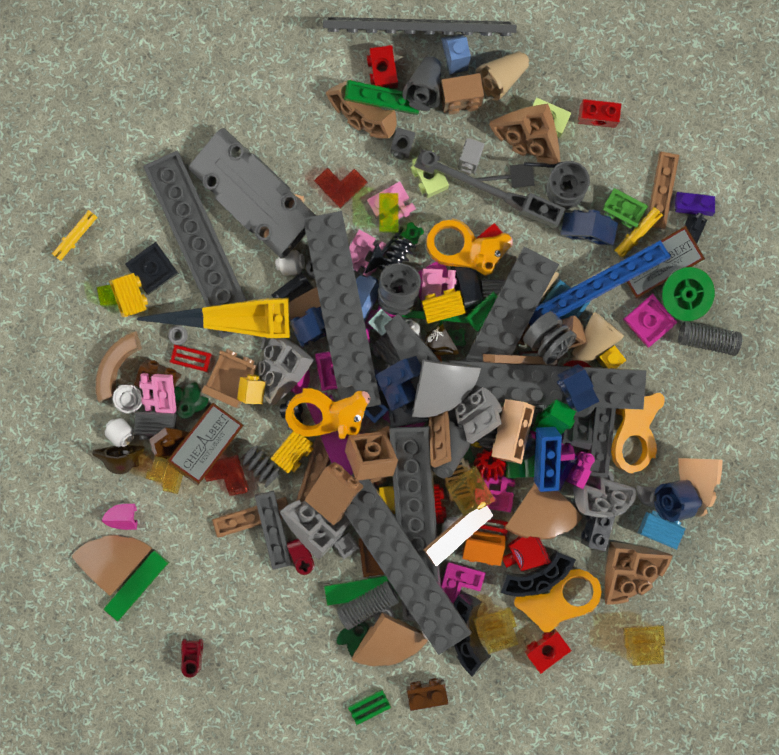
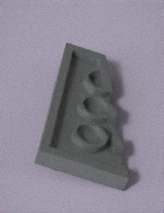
(408, 343)

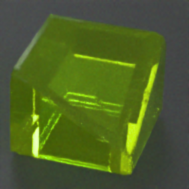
(106, 296)

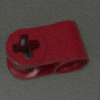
(299, 554)
(191, 653)

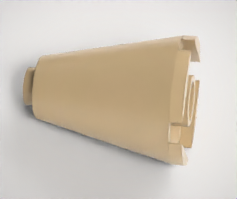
(502, 73)
(599, 338)

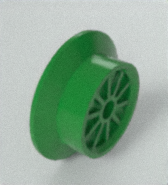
(699, 294)

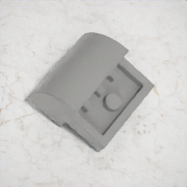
(478, 414)

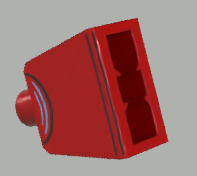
(526, 553)

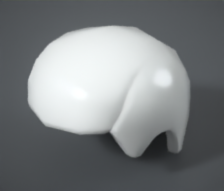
(127, 398)

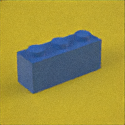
(547, 459)

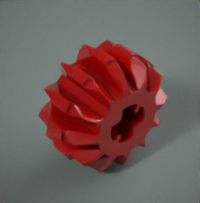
(489, 466)

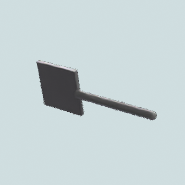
(520, 176)

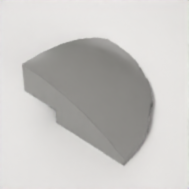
(282, 367)
(442, 387)
(604, 498)
(312, 528)

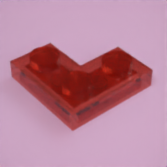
(340, 191)
(232, 473)

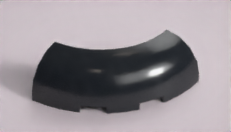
(540, 579)
(470, 650)

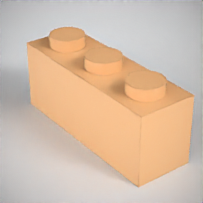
(513, 431)

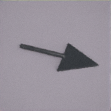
(540, 164)
(377, 255)

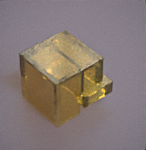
(164, 473)
(470, 491)
(497, 629)
(644, 644)

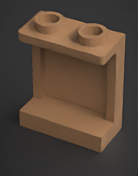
(226, 376)
(333, 492)

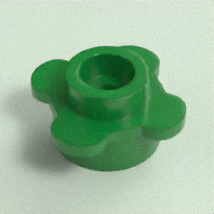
(412, 228)
(460, 334)

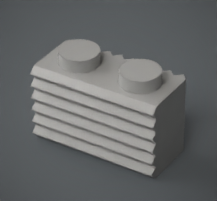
(470, 156)

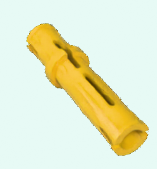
(638, 232)
(74, 235)

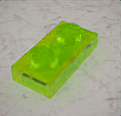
(388, 213)

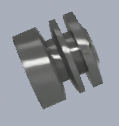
(569, 174)
(398, 289)
(549, 337)

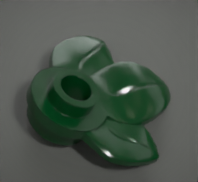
(189, 397)
(352, 637)

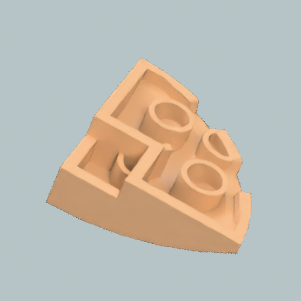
(704, 476)

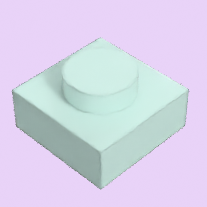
(379, 321)

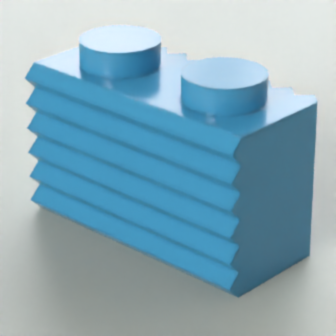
(661, 530)

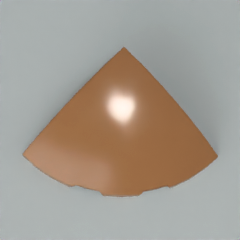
(530, 132)
(543, 515)
(111, 560)
(632, 571)
(389, 642)

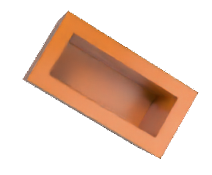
(484, 548)

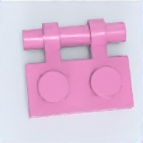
(402, 197)
(360, 248)
(433, 280)
(162, 391)

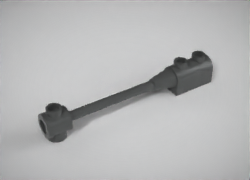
(529, 205)

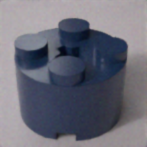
(309, 326)
(677, 500)

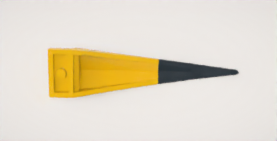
(255, 317)

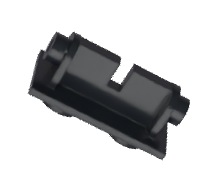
(695, 225)
(294, 288)

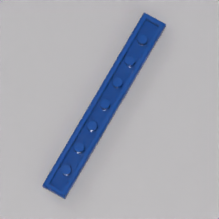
(603, 281)

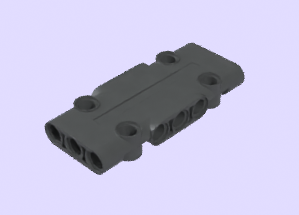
(251, 192)

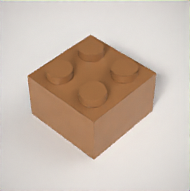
(462, 93)
(371, 455)

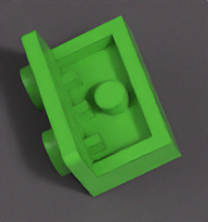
(624, 207)

